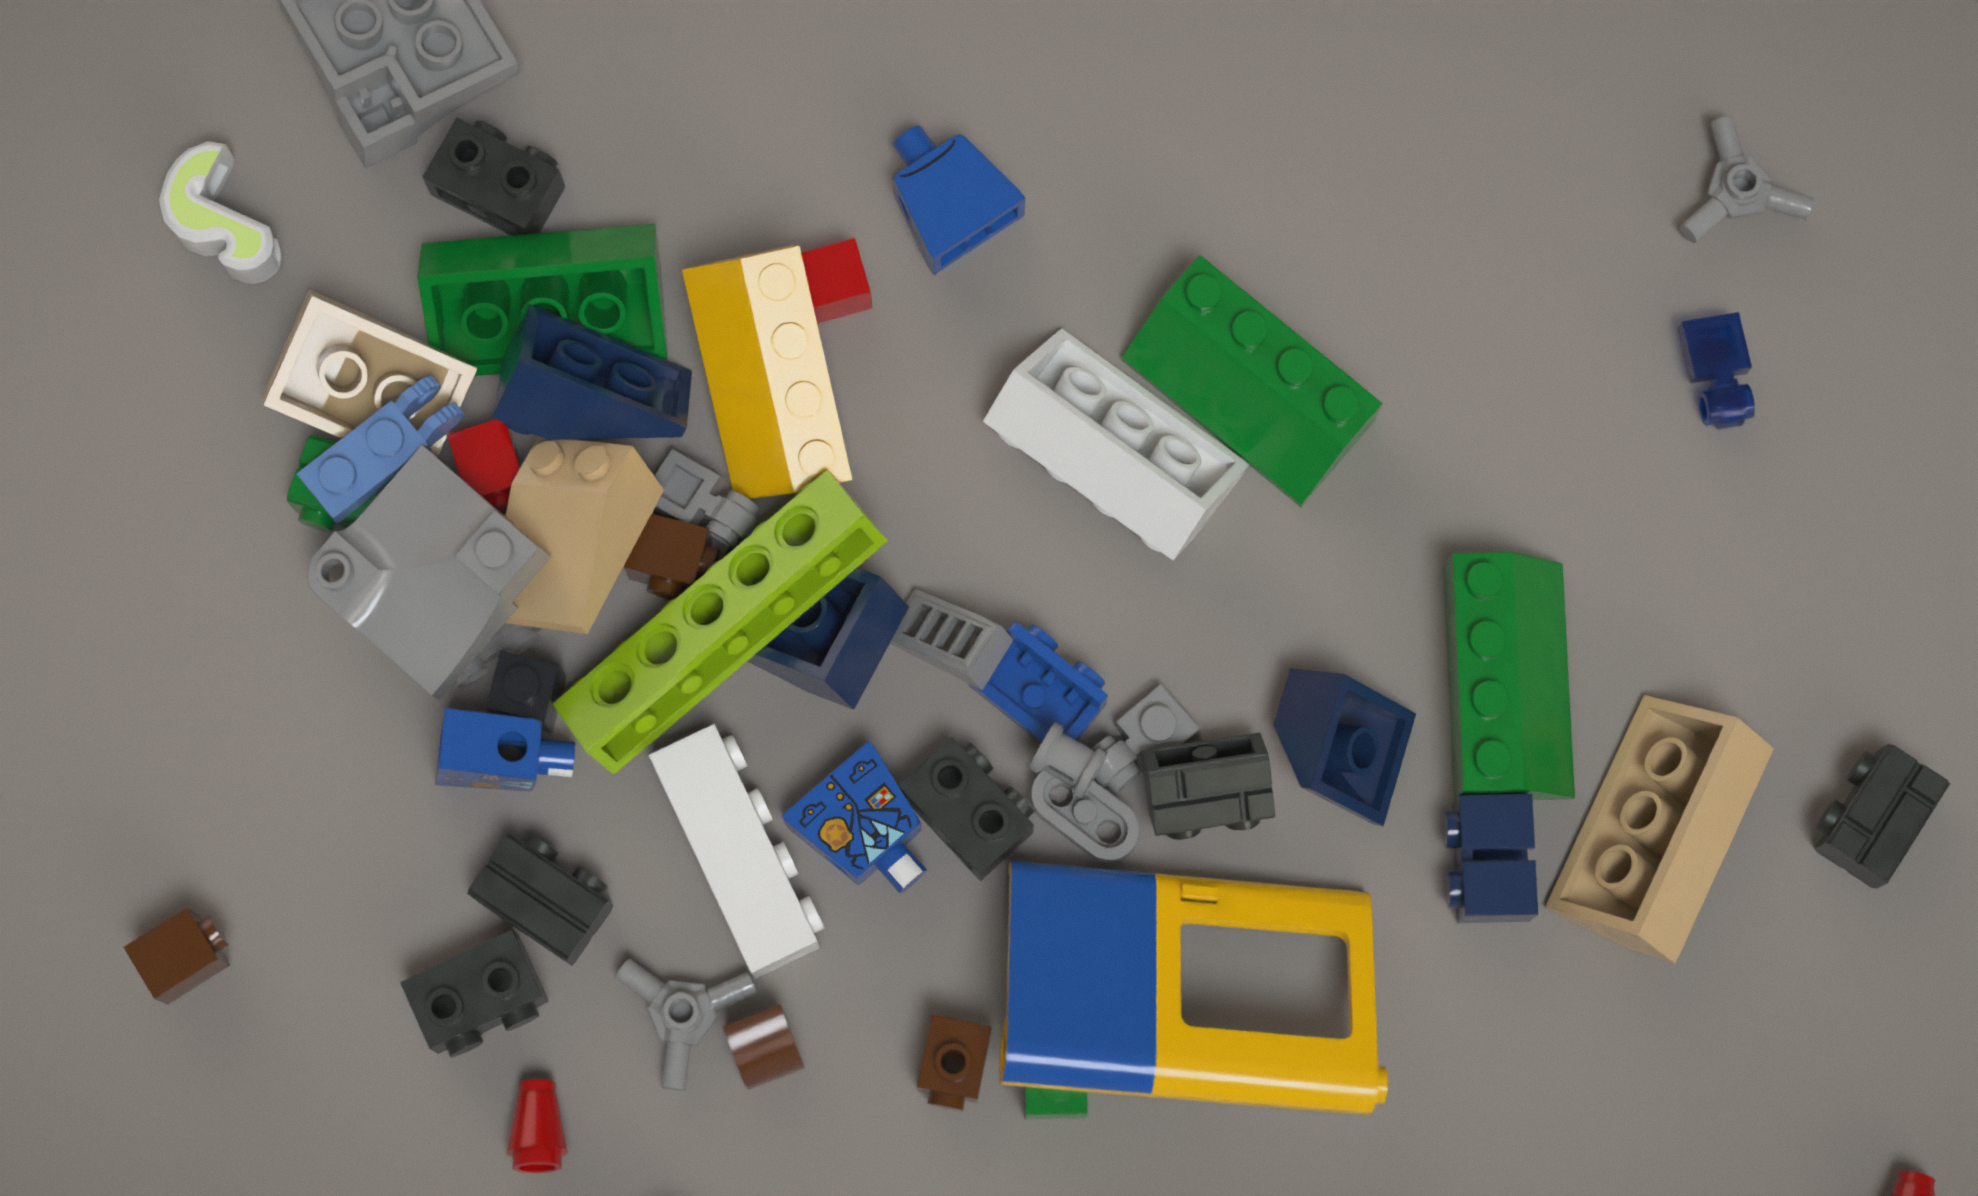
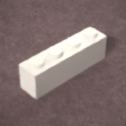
(735, 850)

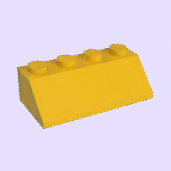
(766, 372)

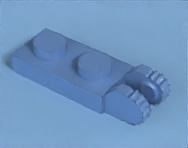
(376, 450)

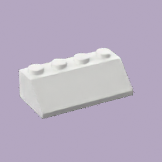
(1115, 443)

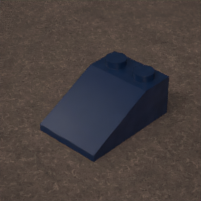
(586, 385)
(837, 640)

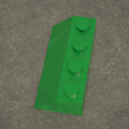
(594, 277)
(1251, 381)
(1508, 676)

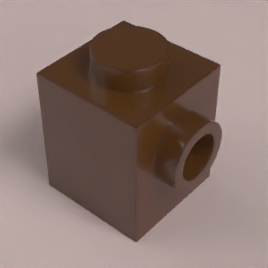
(670, 556)
(179, 954)
(953, 1062)

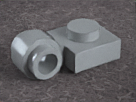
(694, 491)
(1149, 725)

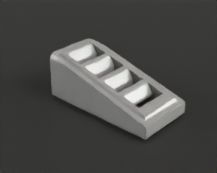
(981, 658)

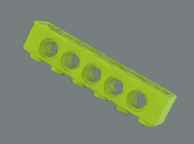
(719, 622)

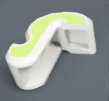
(210, 228)

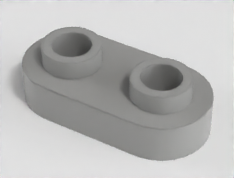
(1083, 817)

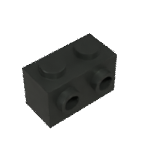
(494, 179)
(968, 807)
(474, 994)

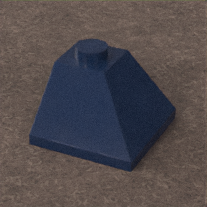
(1343, 740)

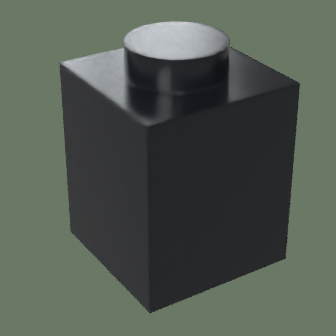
(526, 688)

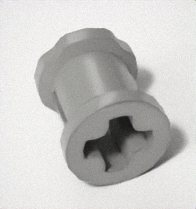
(1068, 760)

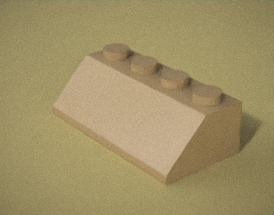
(1660, 826)

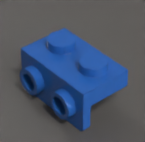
(1041, 688)

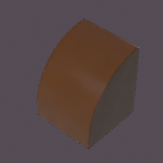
(763, 1047)

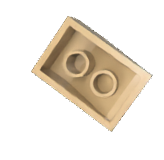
(350, 365)
(586, 512)

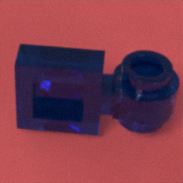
(1717, 352)

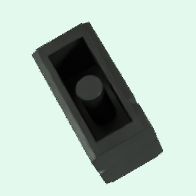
(1208, 785)
(1880, 814)
(541, 897)

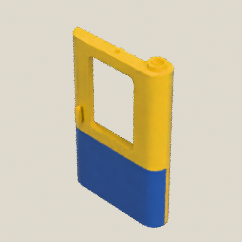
(1102, 991)

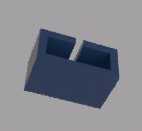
(1491, 858)

